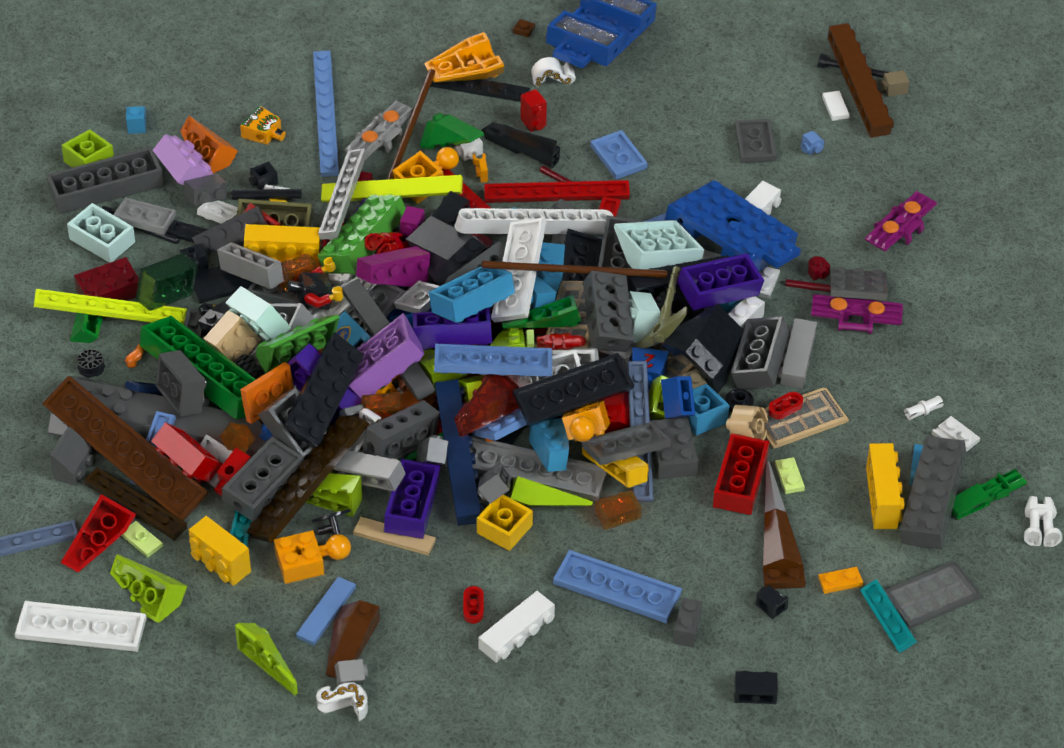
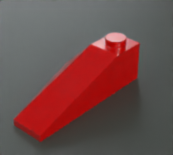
(618, 412)
(101, 529)

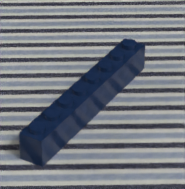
(458, 454)

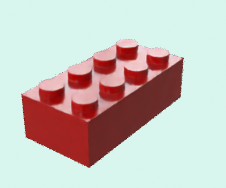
(741, 474)

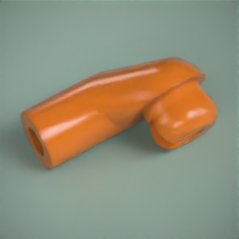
(134, 356)

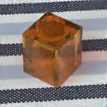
(237, 436)

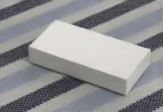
(835, 105)

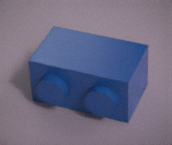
(678, 397)

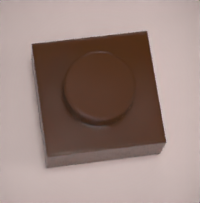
(524, 28)

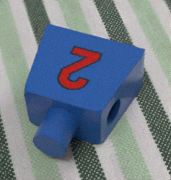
(656, 361)

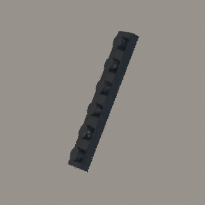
(484, 88)

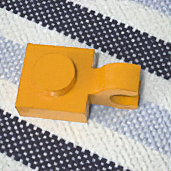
(481, 167)

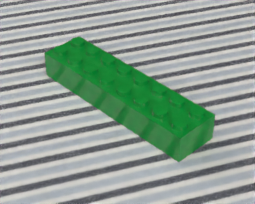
(221, 374)

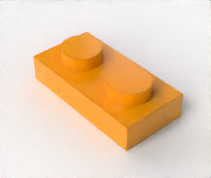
(840, 580)

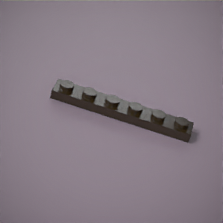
(137, 503)

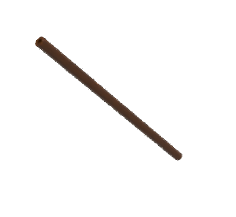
(413, 119)
(572, 269)

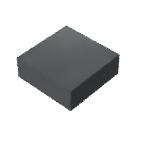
(351, 411)

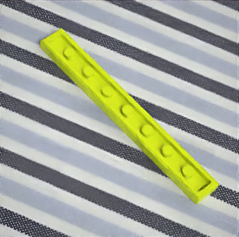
(401, 187)
(104, 306)

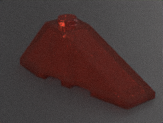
(488, 404)

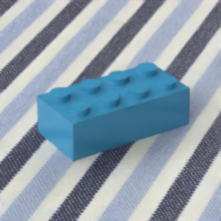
(471, 293)

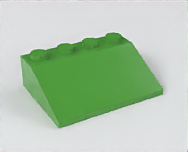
(285, 346)

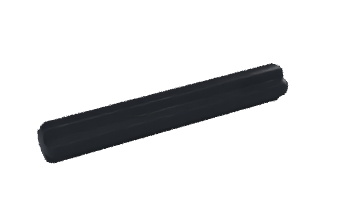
(267, 194)

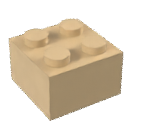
(232, 336)

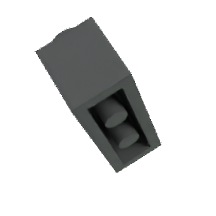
(494, 483)

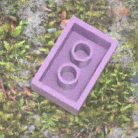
(181, 159)

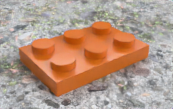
(265, 391)

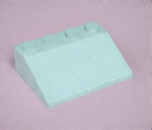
(657, 244)

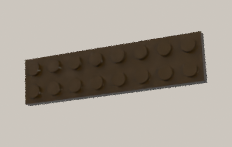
(307, 478)

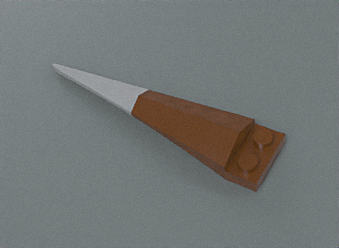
(780, 552)

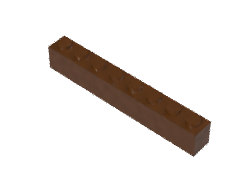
(860, 80)

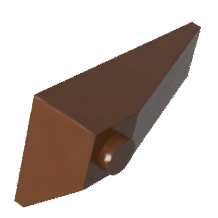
(351, 632)

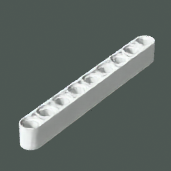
(557, 220)

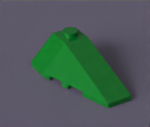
(446, 130)
(554, 314)

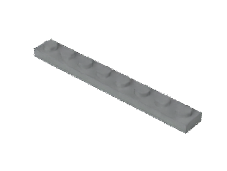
(342, 194)

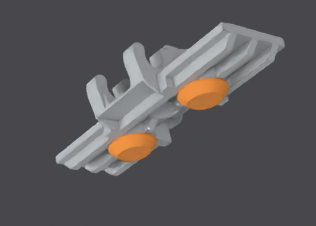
(382, 129)

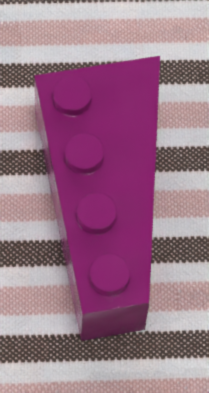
(395, 267)

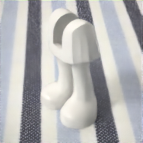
(1044, 512)

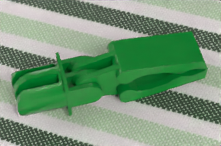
(987, 492)

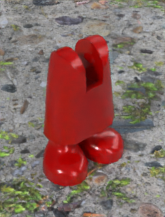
(385, 242)

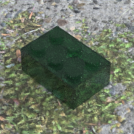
(166, 281)

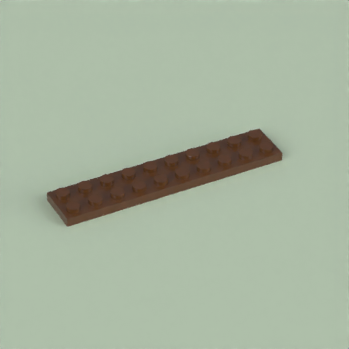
(125, 448)

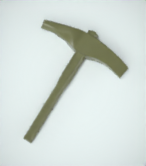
(666, 322)

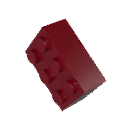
(109, 280)

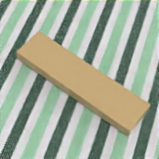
(375, 531)

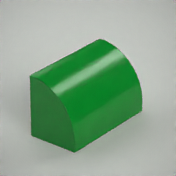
(86, 328)

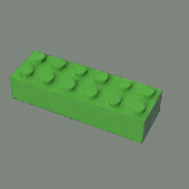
(374, 216)

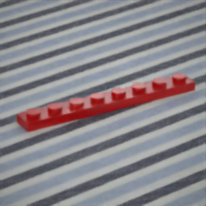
(555, 191)

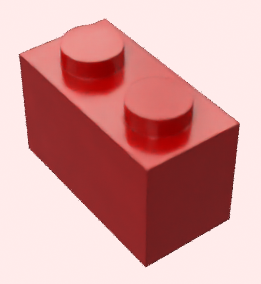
(533, 110)

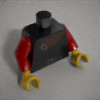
(315, 287)

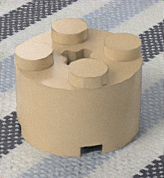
(748, 421)

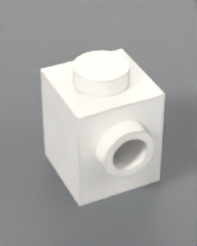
(466, 150)

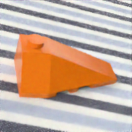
(212, 147)

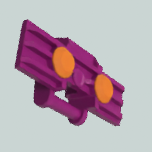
(907, 220)
(869, 309)

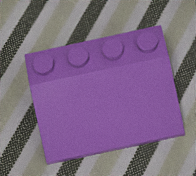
(386, 356)

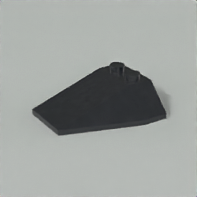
(447, 247)
(708, 343)

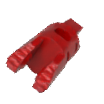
(560, 341)

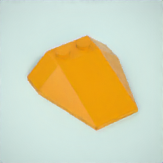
(467, 61)

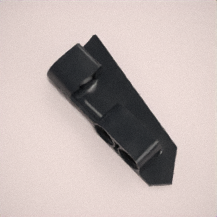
(518, 141)

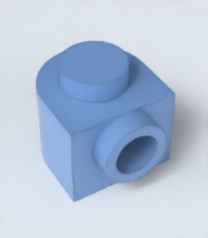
(812, 143)

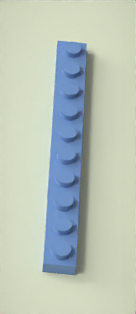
(325, 114)

